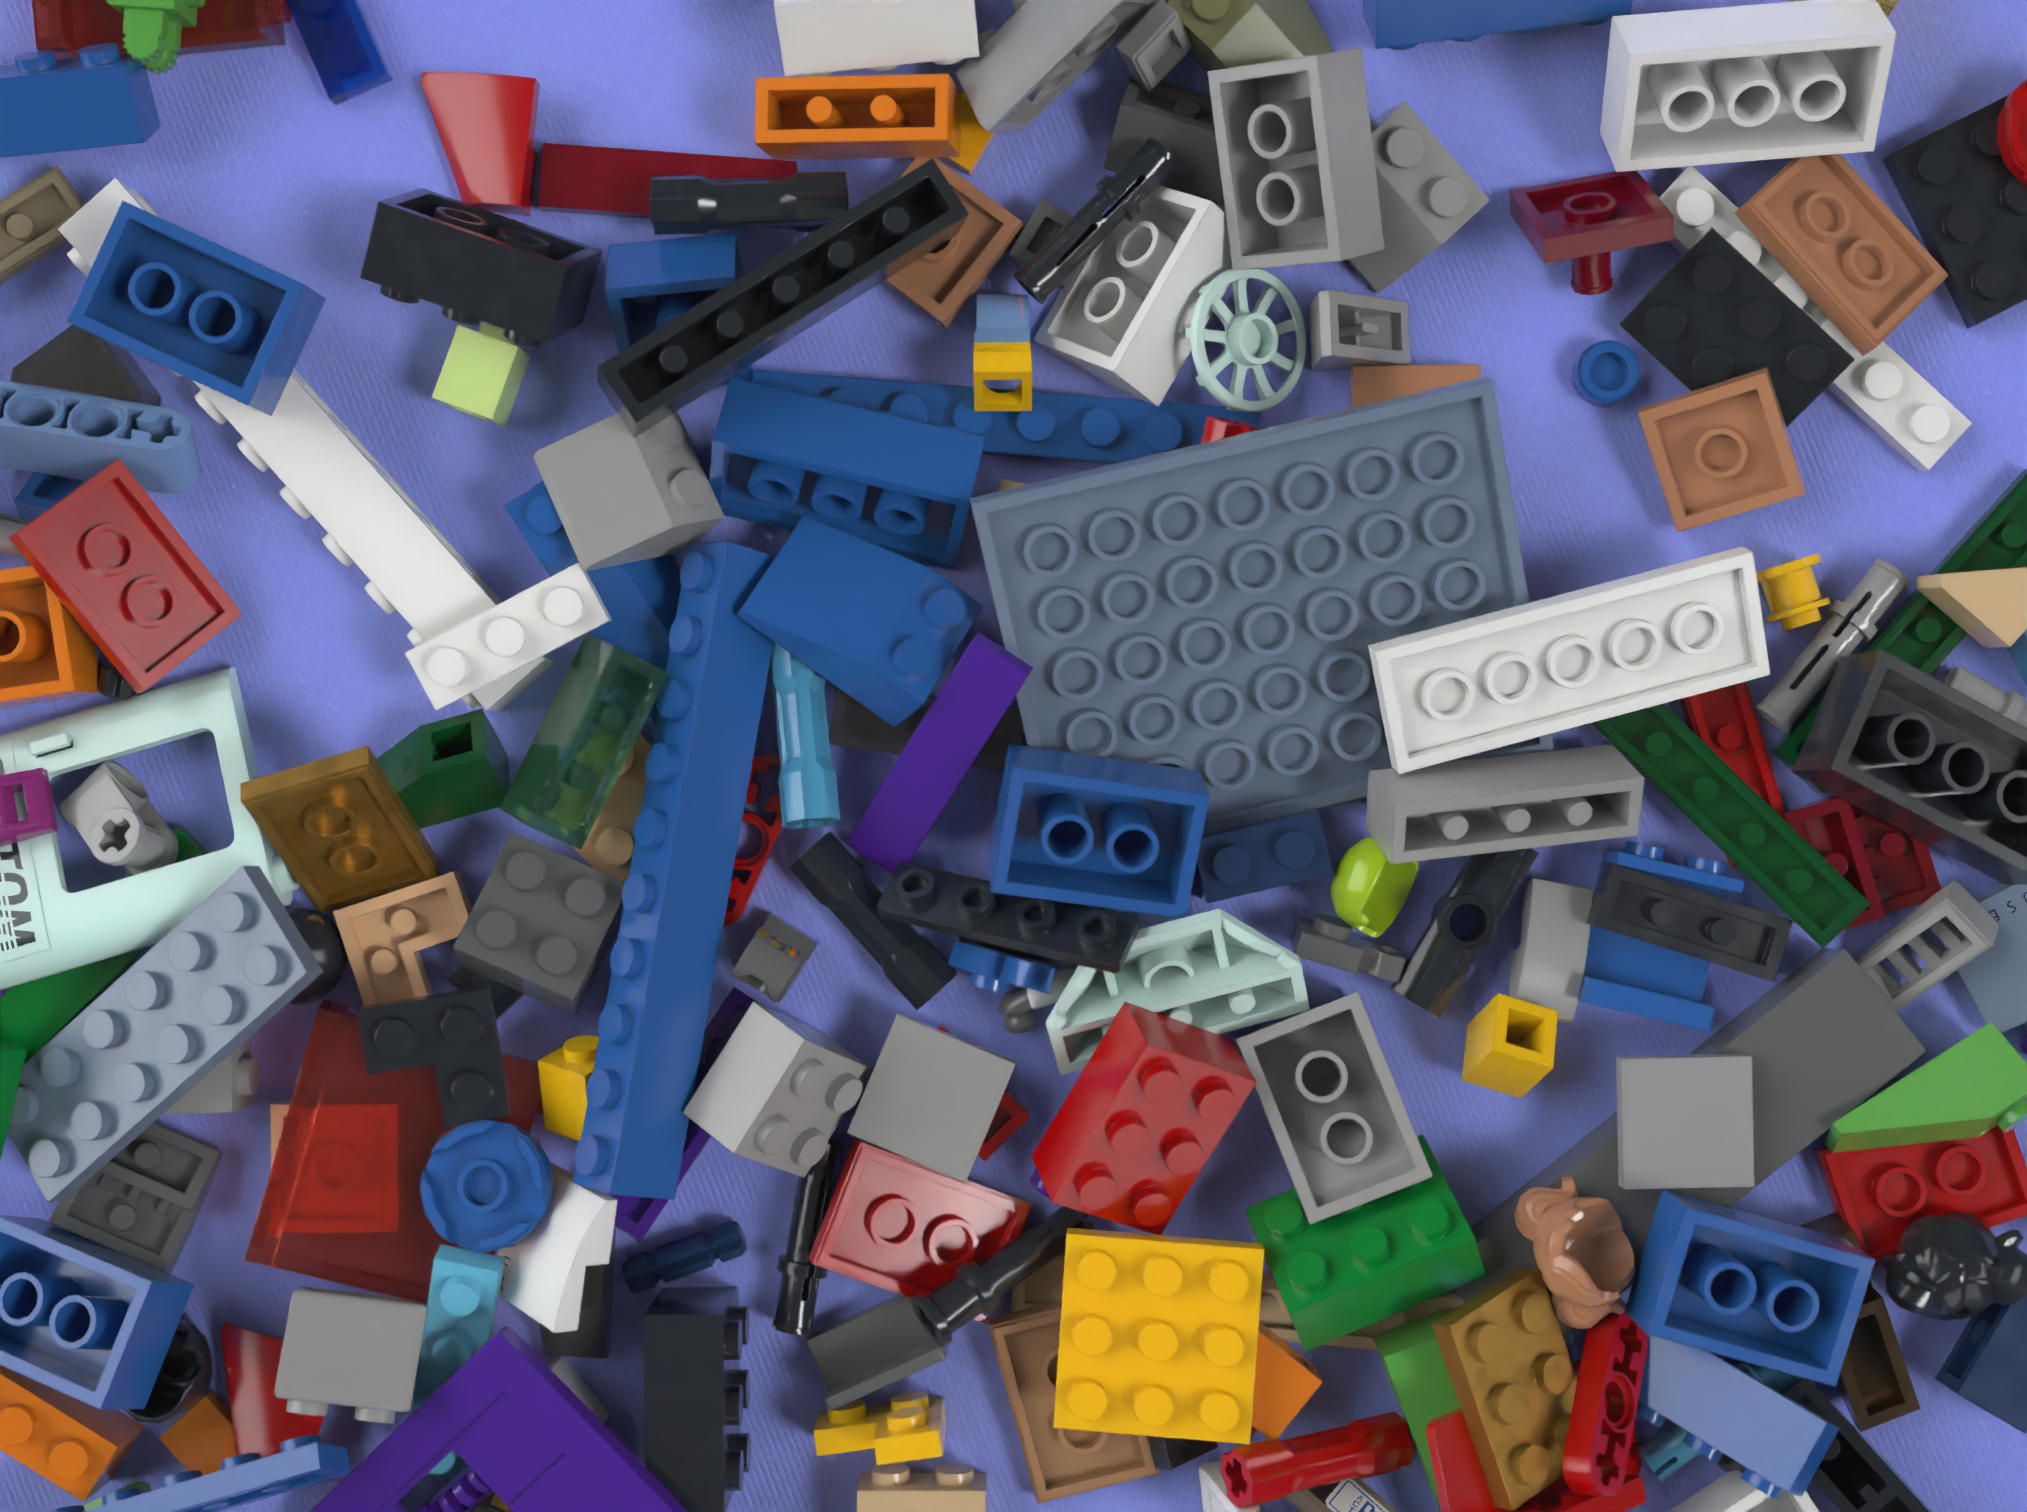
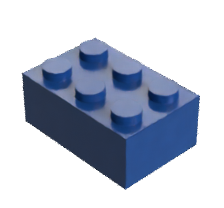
(196, 308)
(1097, 831)
(1749, 1287)
(84, 1314)

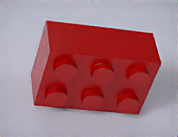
(1142, 1119)

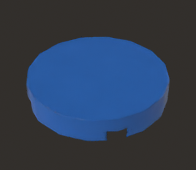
(486, 1185)

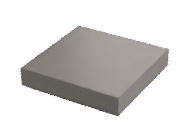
(931, 1097)
(1685, 1121)

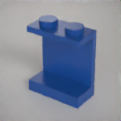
(1647, 977)

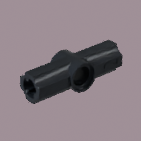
(1442, 959)

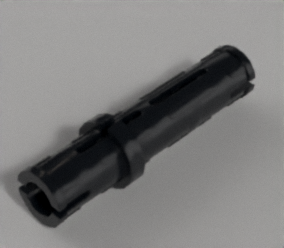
(1148, 168)
(799, 1276)

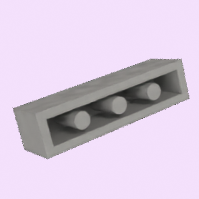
(1504, 803)

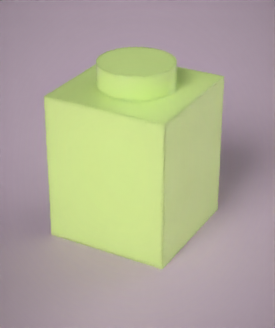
(482, 373)

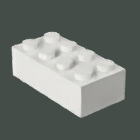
(1745, 83)

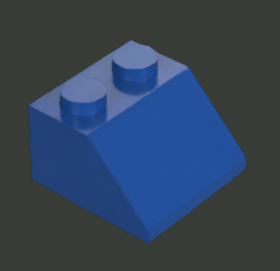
(663, 279)

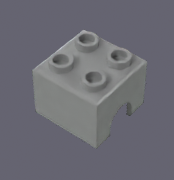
(350, 1353)

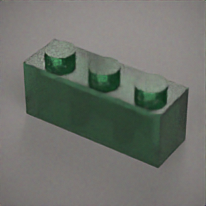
(583, 741)

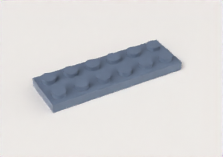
(158, 1032)

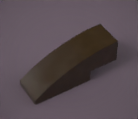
(1874, 1371)

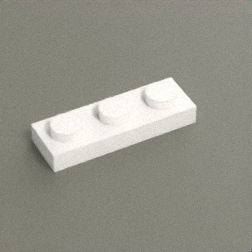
(508, 636)

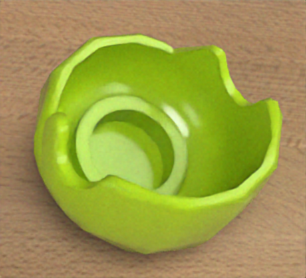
(1369, 888)

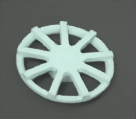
(1247, 340)

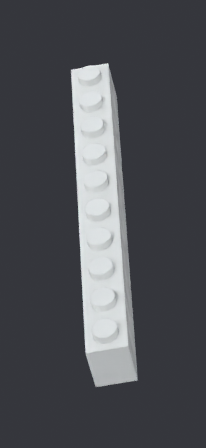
(342, 487)

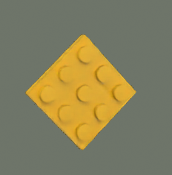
(1158, 1335)

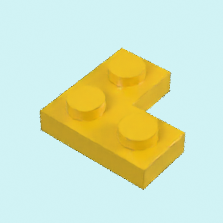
(899, 1432)

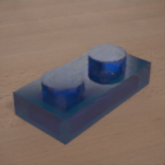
(340, 46)

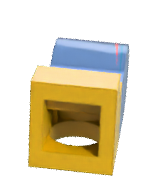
(1002, 351)

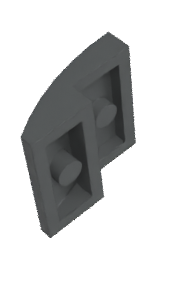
(144, 1197)

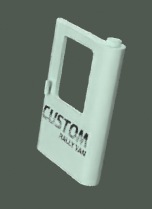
(57, 930)

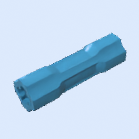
(806, 775)

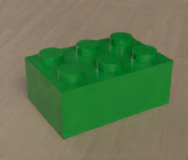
(1366, 1258)

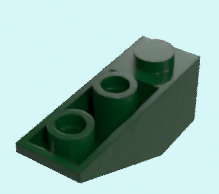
(449, 769)

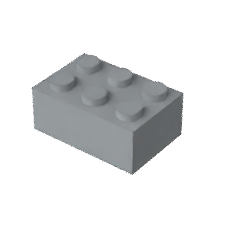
(1297, 160)

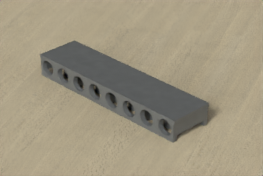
(1816, 1053)

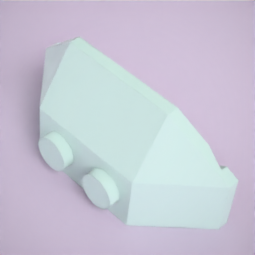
(1190, 969)

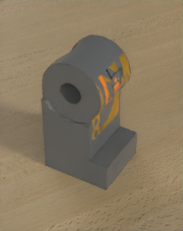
(774, 958)

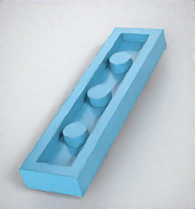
(457, 1324)

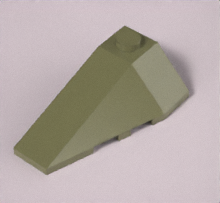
(1250, 31)

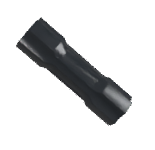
(701, 204)
(899, 949)

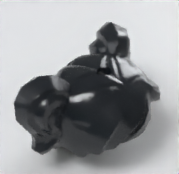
(1954, 1267)

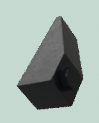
(1852, 1468)

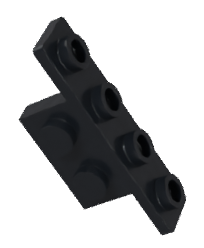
(1009, 923)

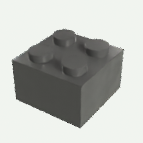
(542, 924)

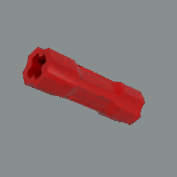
(1281, 1467)

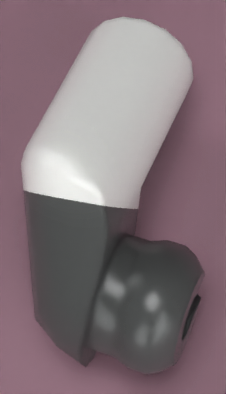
(1020, 1003)

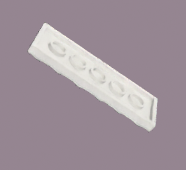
(1570, 659)

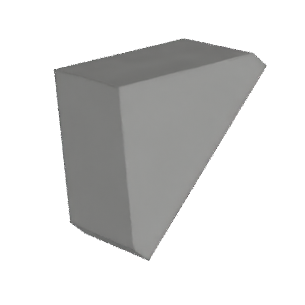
(1357, 331)

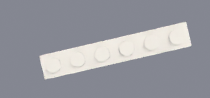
(1875, 385)

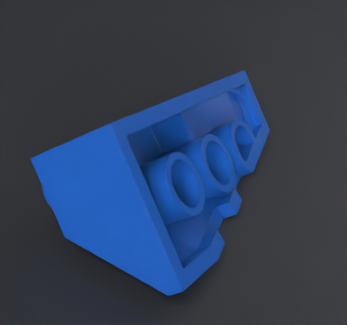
(636, 594)

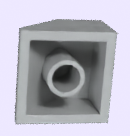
(1420, 196)
(628, 494)

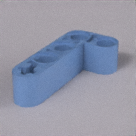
(84, 433)

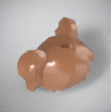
(1578, 1251)

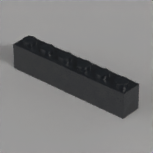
(781, 298)

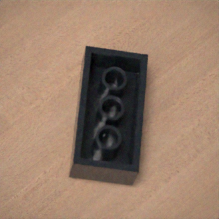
(1923, 761)

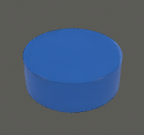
(1606, 373)

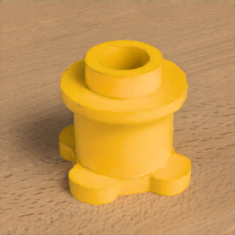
(1792, 592)

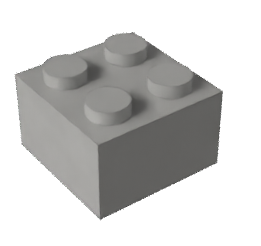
(778, 1091)

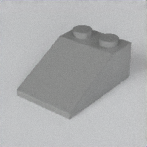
(1334, 1108)

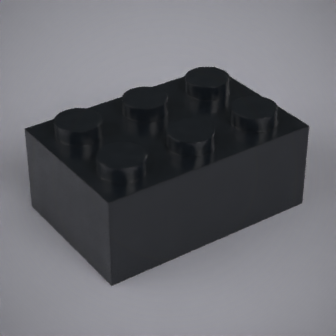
(479, 266)
(696, 1394)

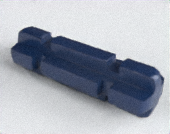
(684, 1257)

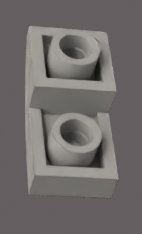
(1553, 946)

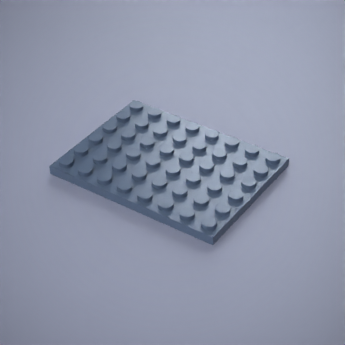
(1231, 589)

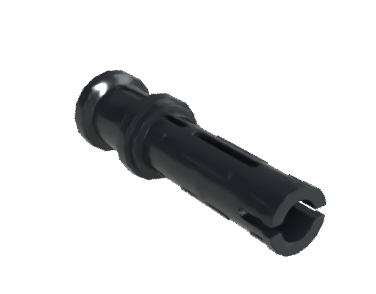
(979, 1286)

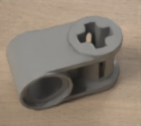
(120, 821)

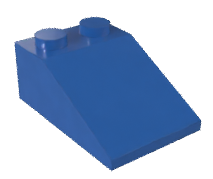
(861, 616)

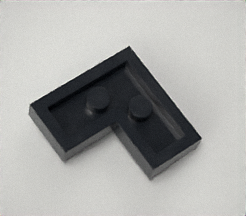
(453, 1033)

